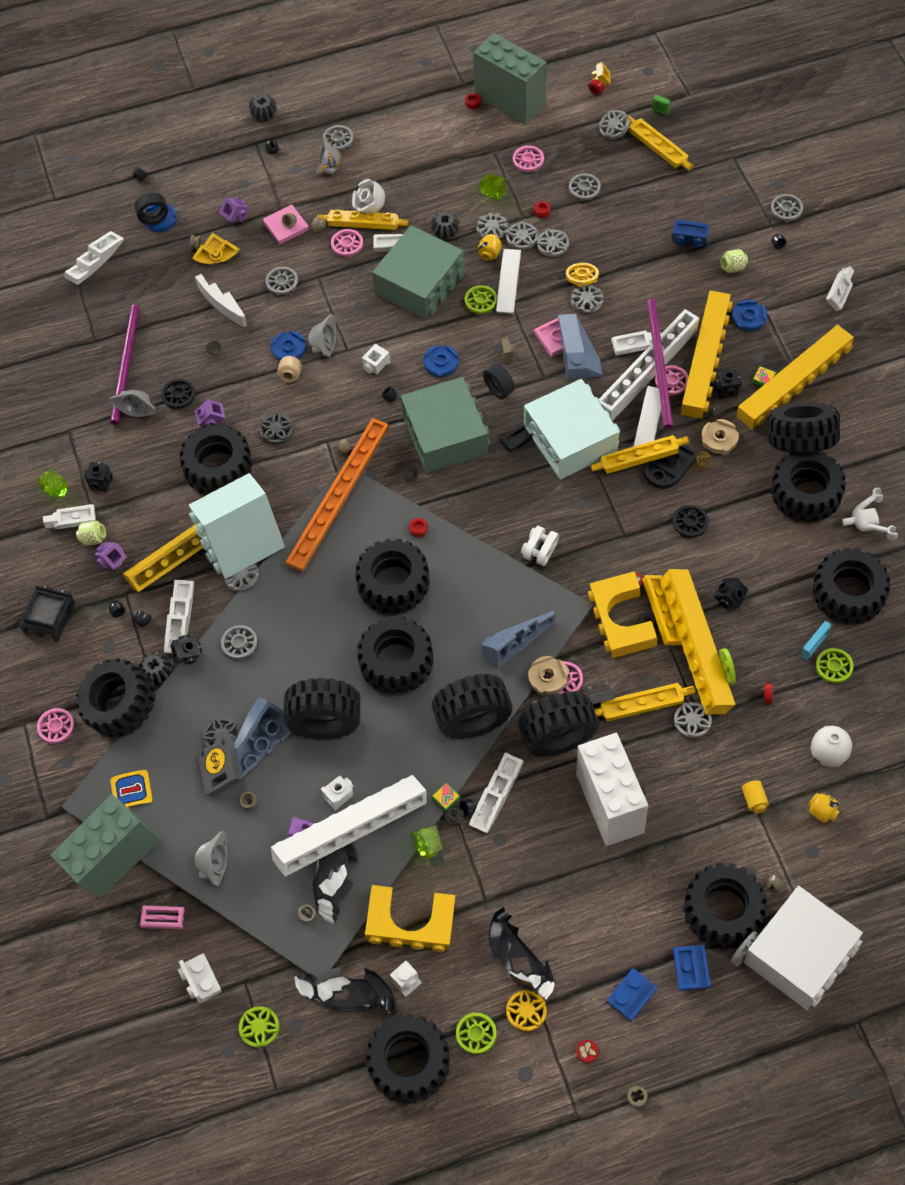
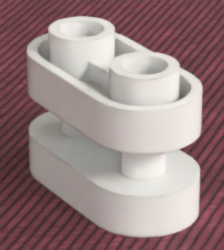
(536, 536)

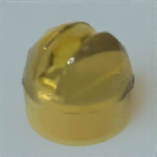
(704, 456)

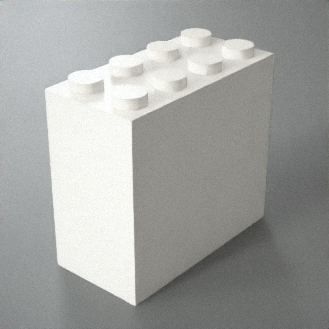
(611, 789)
(804, 948)

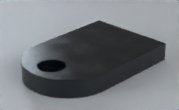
(670, 468)

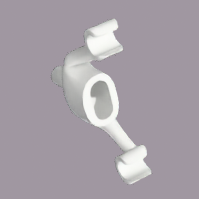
(868, 519)

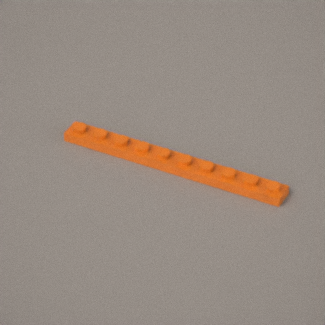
(337, 495)

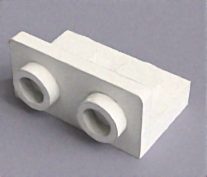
(200, 978)

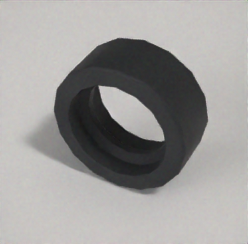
(153, 217)
(498, 380)

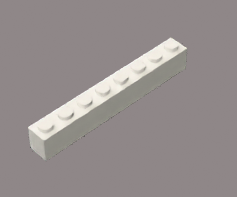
(644, 368)
(348, 825)

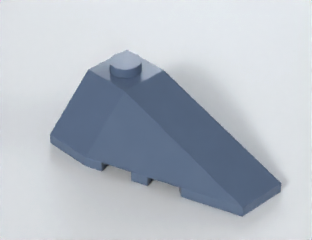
(578, 351)
(512, 640)
(259, 734)

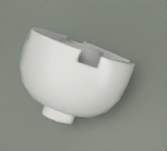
(369, 197)
(831, 746)

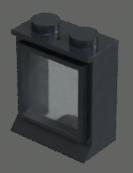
(47, 612)

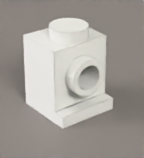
(375, 359)
(338, 798)
(405, 979)

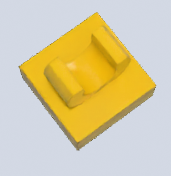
(602, 74)

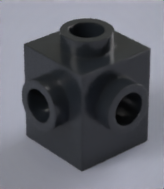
(728, 383)
(98, 476)
(731, 593)
(185, 649)

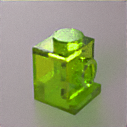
(493, 186)
(53, 483)
(427, 841)

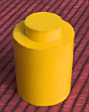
(755, 796)

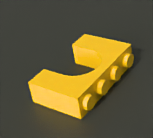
(620, 639)
(382, 928)

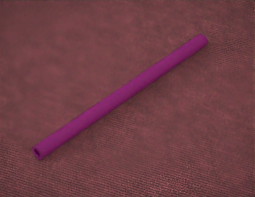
(125, 361)
(659, 363)

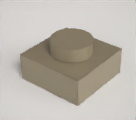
(507, 350)

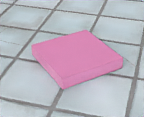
(279, 231)
(550, 337)

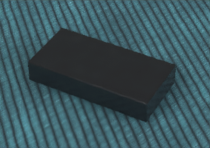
(516, 438)

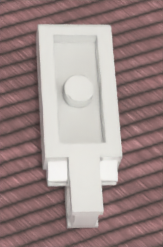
(840, 288)
(631, 342)
(70, 517)

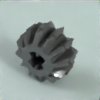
(262, 107)
(445, 224)
(156, 667)

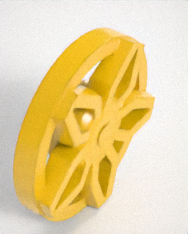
(582, 274)
(526, 1010)

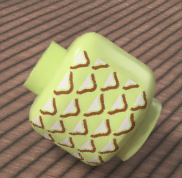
(734, 261)
(91, 533)

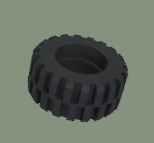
(804, 427)
(210, 441)
(804, 505)
(388, 555)
(856, 565)
(390, 633)
(99, 685)
(471, 706)
(321, 708)
(558, 723)
(731, 880)
(403, 1030)

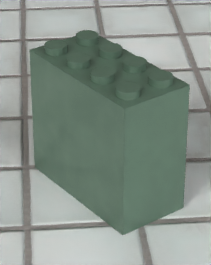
(510, 78)
(418, 272)
(445, 424)
(105, 847)

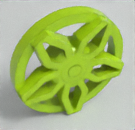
(481, 299)
(727, 665)
(834, 665)
(259, 1027)
(476, 1033)

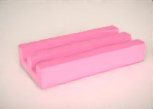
(162, 925)

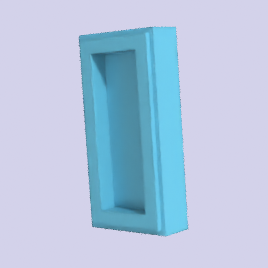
(816, 640)

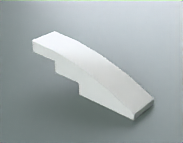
(97, 255)
(508, 281)
(222, 302)
(649, 417)
(180, 612)
(496, 793)

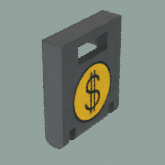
(216, 762)

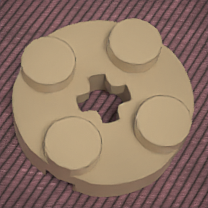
(716, 445)
(552, 666)

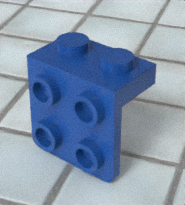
(690, 232)

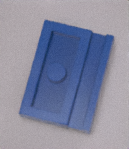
(691, 968)
(631, 994)

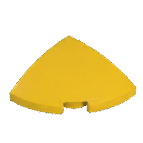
(215, 251)

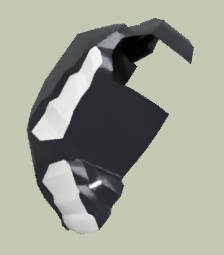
(332, 882)
(506, 945)
(363, 995)

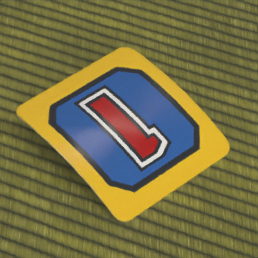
(132, 788)

